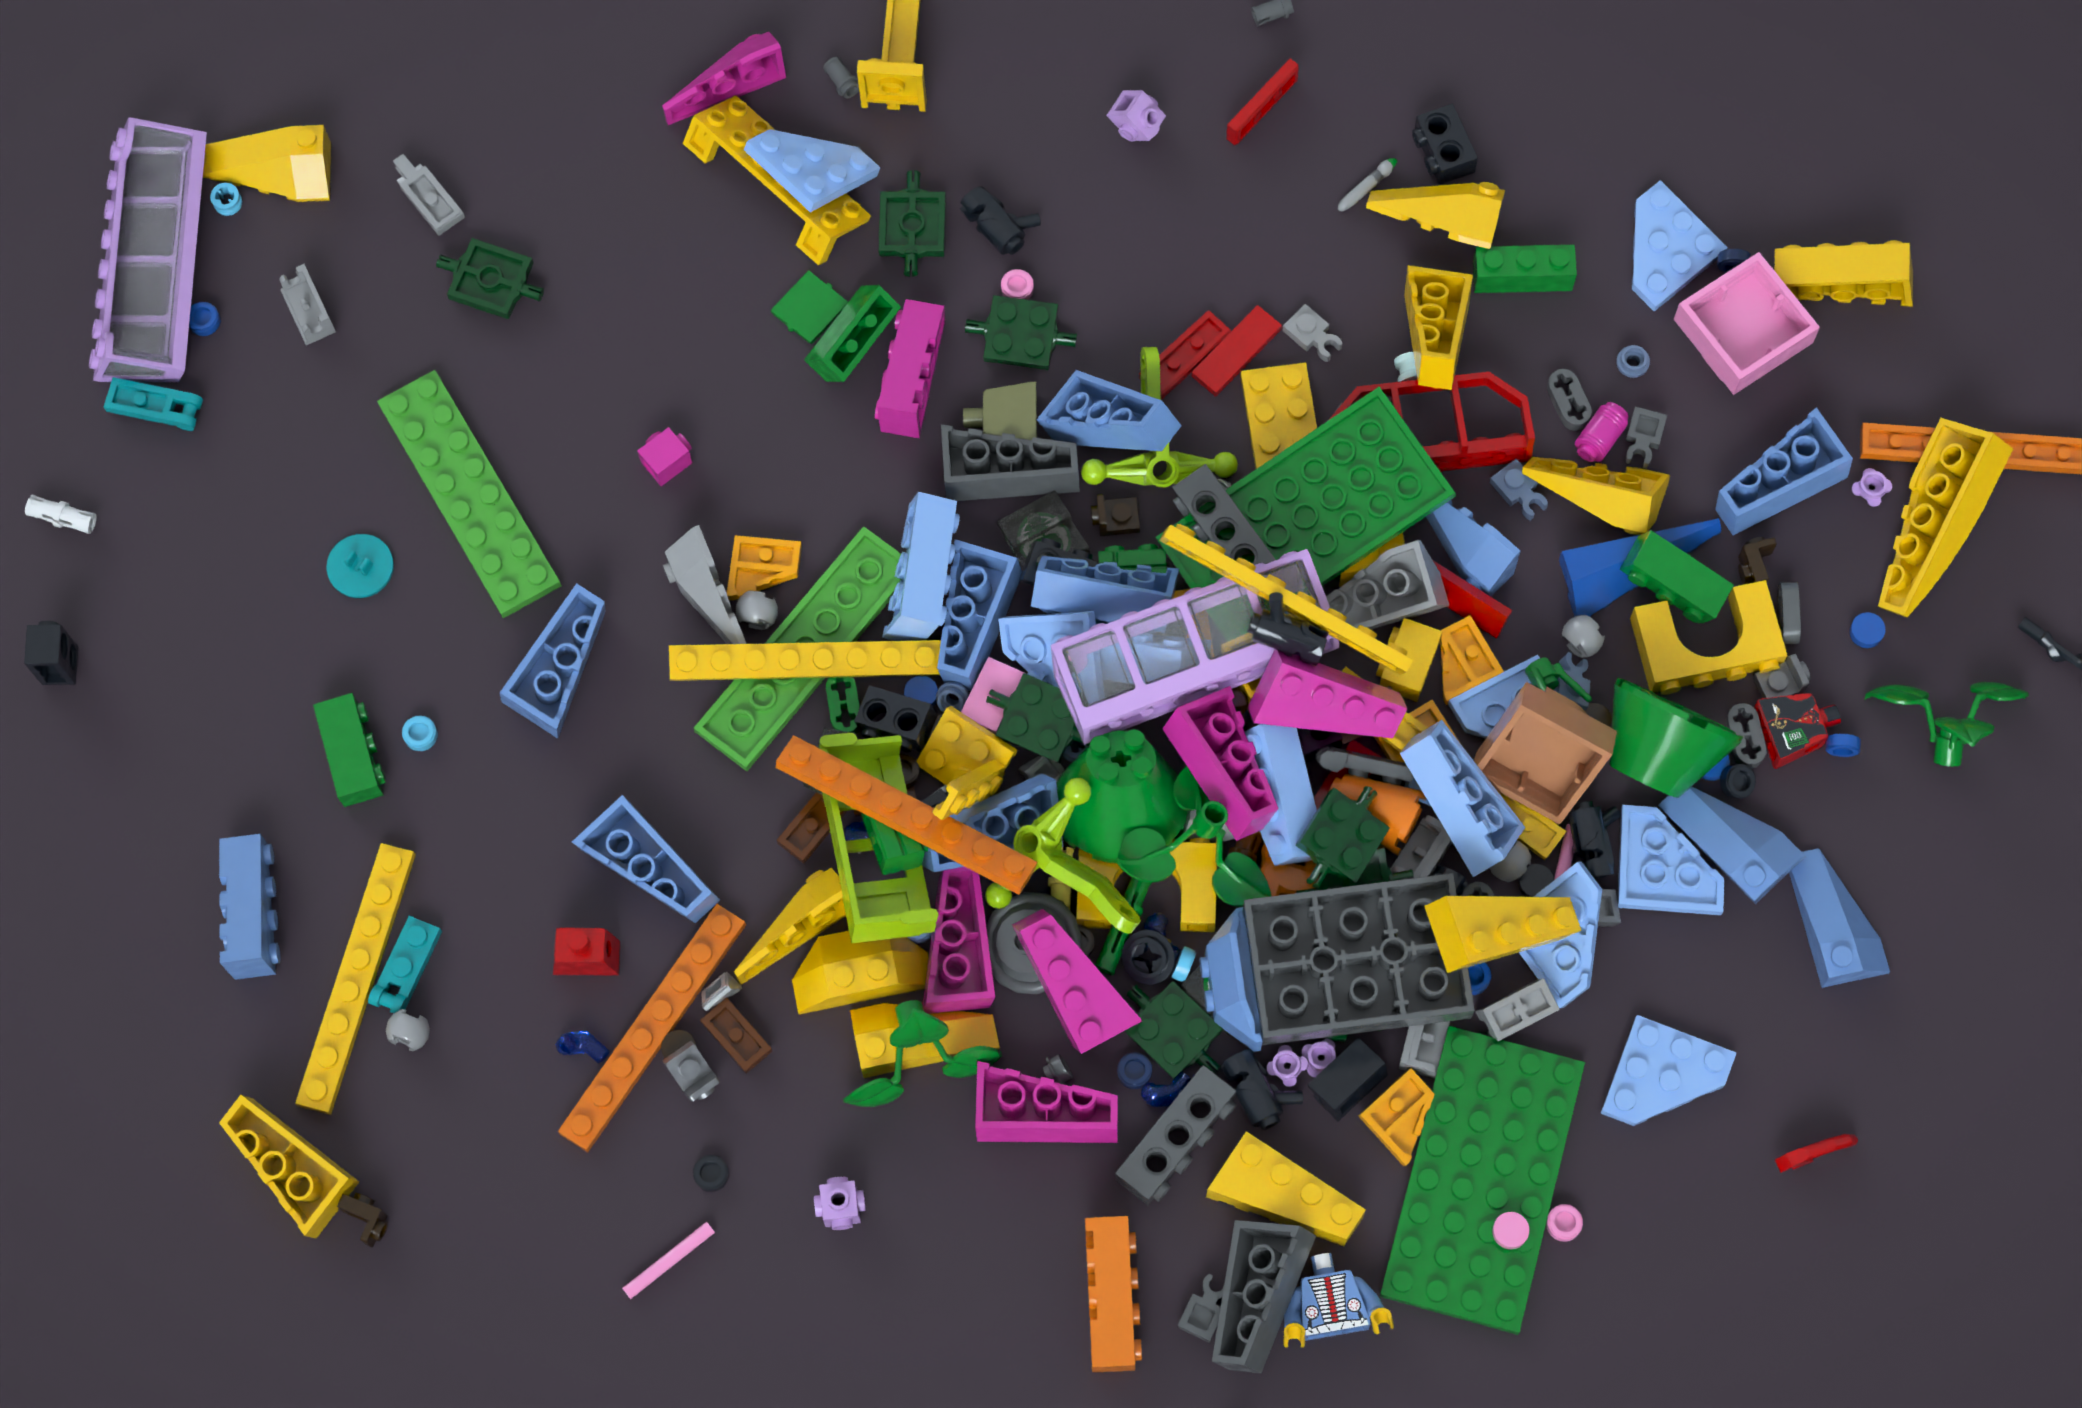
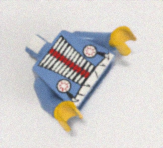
(1332, 1305)

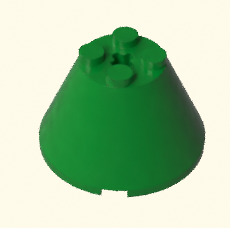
(1128, 792)

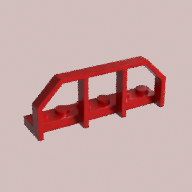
(1465, 453)

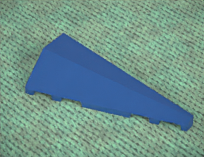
(1595, 571)

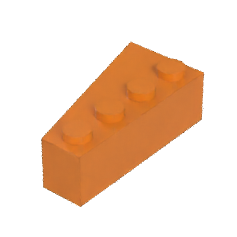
(1111, 1294)

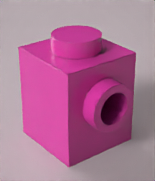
(665, 455)

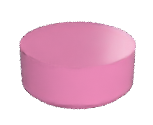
(1017, 284)
(1564, 1222)
(1510, 1230)

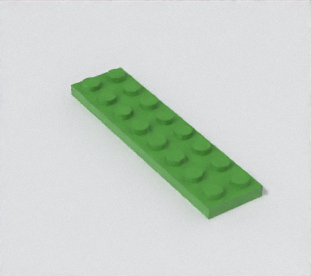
(469, 494)
(832, 611)

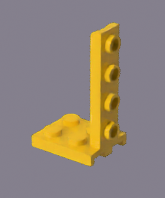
(895, 76)
(965, 760)

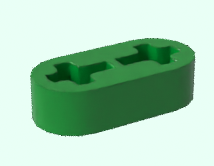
(836, 705)

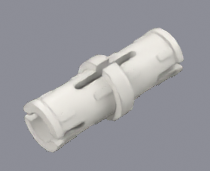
(60, 514)

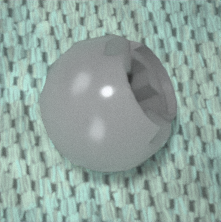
(756, 610)
(1583, 636)
(1514, 863)
(407, 1030)

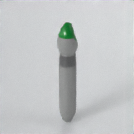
(1366, 185)

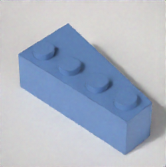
(1107, 416)
(1786, 474)
(1106, 589)
(978, 596)
(554, 665)
(1002, 815)
(641, 855)
(247, 907)

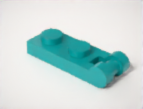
(152, 403)
(405, 964)

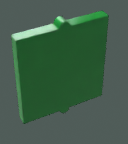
(809, 307)

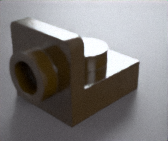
(1116, 516)

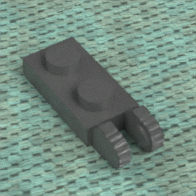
(1363, 764)

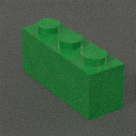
(1524, 268)
(852, 333)
(1676, 577)
(349, 749)

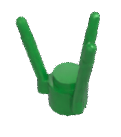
(1544, 674)

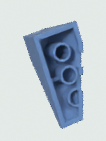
(1477, 552)
(1739, 844)
(1836, 928)

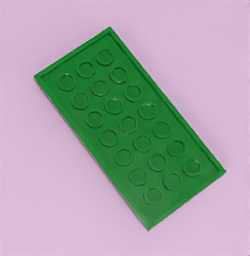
(1333, 492)
(1482, 1152)

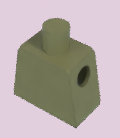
(1007, 411)

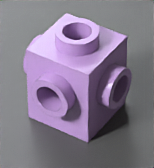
(1136, 115)
(841, 1216)

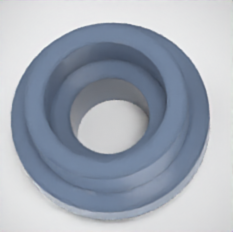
(1633, 352)
(943, 699)

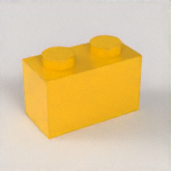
(1421, 647)

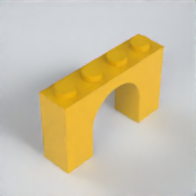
(1673, 666)
(1193, 874)

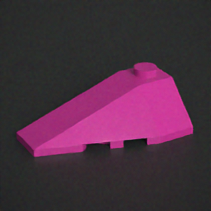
(739, 72)

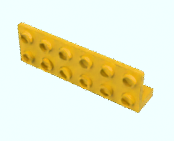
(731, 126)

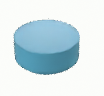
(419, 733)
(1183, 964)

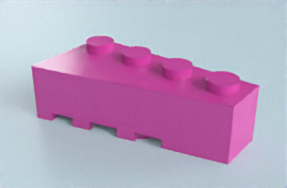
(910, 368)
(1324, 699)
(1222, 760)
(959, 953)
(1077, 990)
(1040, 1110)

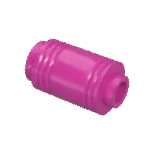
(1601, 432)

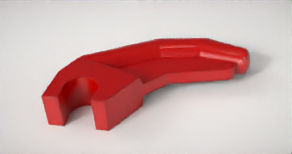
(1805, 1155)

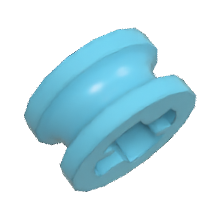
(221, 190)

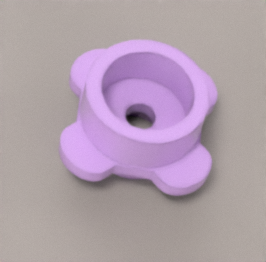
(1874, 478)
(1312, 1052)
(1285, 1056)

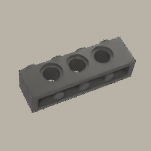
(1204, 487)
(1202, 1088)

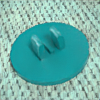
(360, 566)

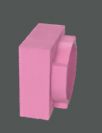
(1746, 323)

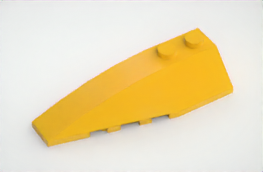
(1944, 505)

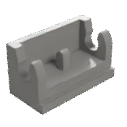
(306, 306)
(1424, 849)
(1518, 1009)
(1424, 1048)

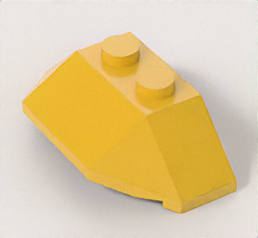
(851, 973)

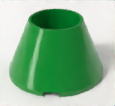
(1664, 740)

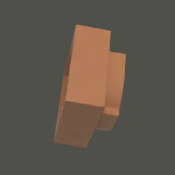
(1545, 751)

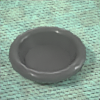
(1007, 956)

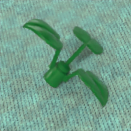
(1953, 731)
(1148, 858)
(914, 1029)

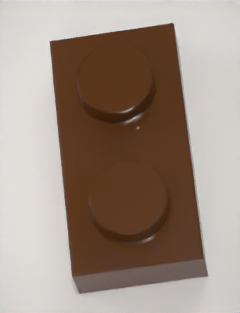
(807, 829)
(736, 1035)

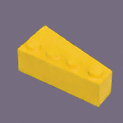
(1436, 317)
(1491, 927)

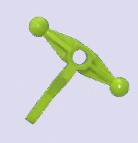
(1139, 468)
(1044, 844)

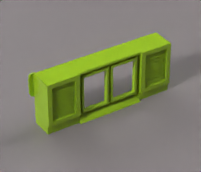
(884, 906)

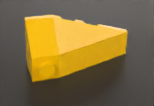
(278, 161)
(1463, 210)
(1619, 498)
(806, 915)
(877, 1022)

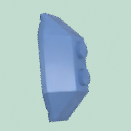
(1232, 982)

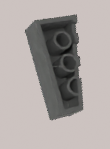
(1005, 466)
(1257, 1291)

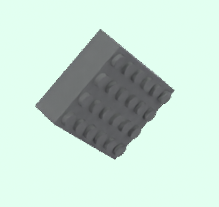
(1352, 961)

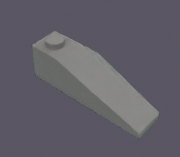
(699, 583)
(1391, 588)

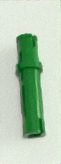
(1108, 960)

